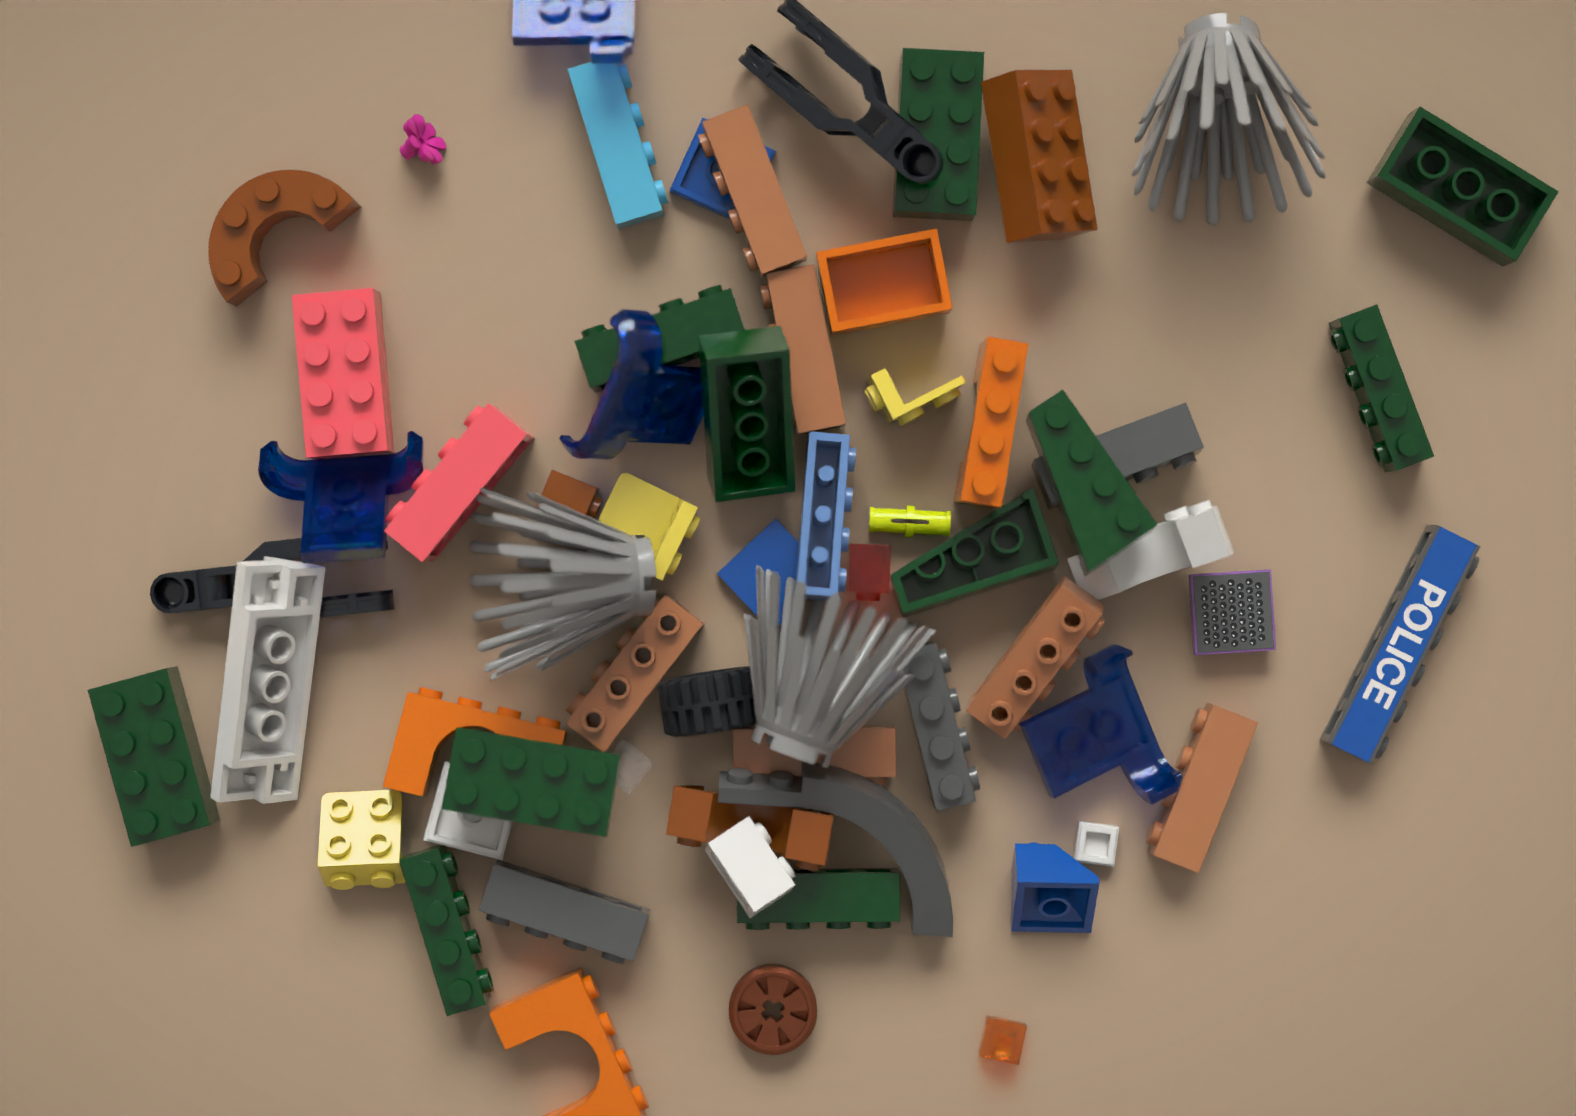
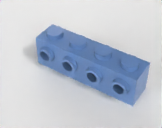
(822, 514)

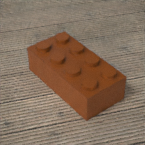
(1039, 155)

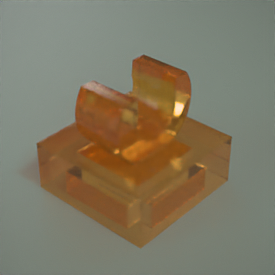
(1002, 1039)

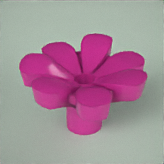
(421, 141)

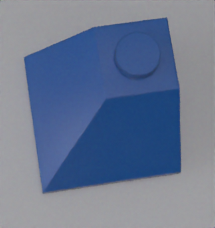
(1051, 891)

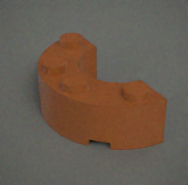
(254, 211)
(794, 831)

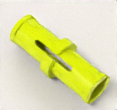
(938, 521)

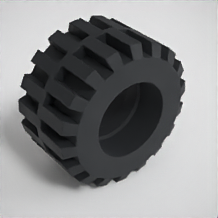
(707, 702)

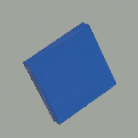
(696, 180)
(771, 550)

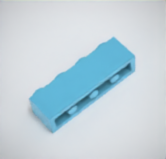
(617, 144)

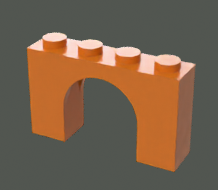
(988, 452)
(431, 721)
(571, 1006)

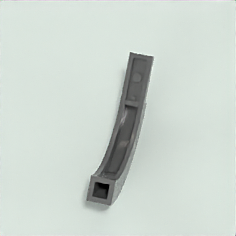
(869, 807)

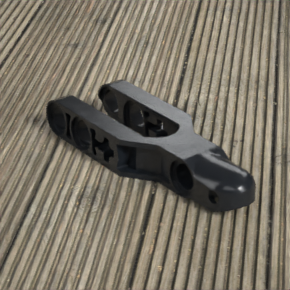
(881, 126)
(215, 587)

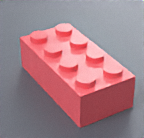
(342, 373)
(448, 492)

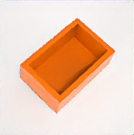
(883, 282)

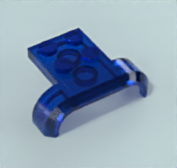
(599, 23)
(641, 397)
(342, 497)
(1100, 732)

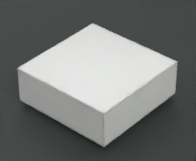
(1096, 843)

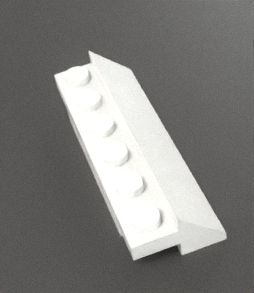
(267, 680)

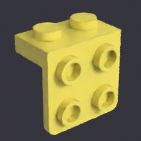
(884, 397)
(651, 512)
(361, 839)

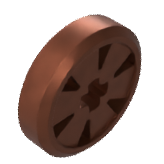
(767, 1033)

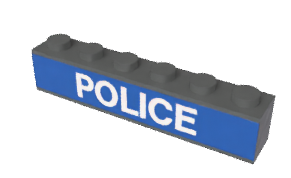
(1400, 643)

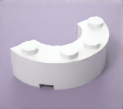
(1184, 540)

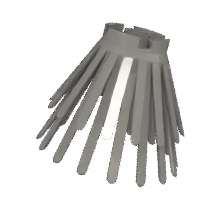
(1222, 72)
(576, 601)
(822, 715)

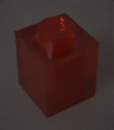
(869, 570)

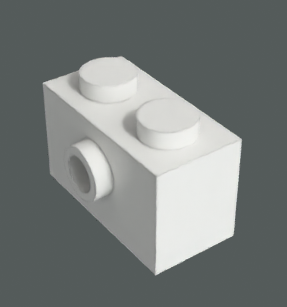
(751, 866)

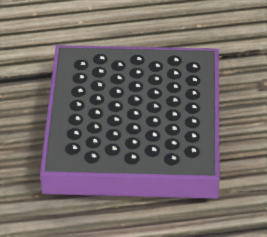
(1232, 612)

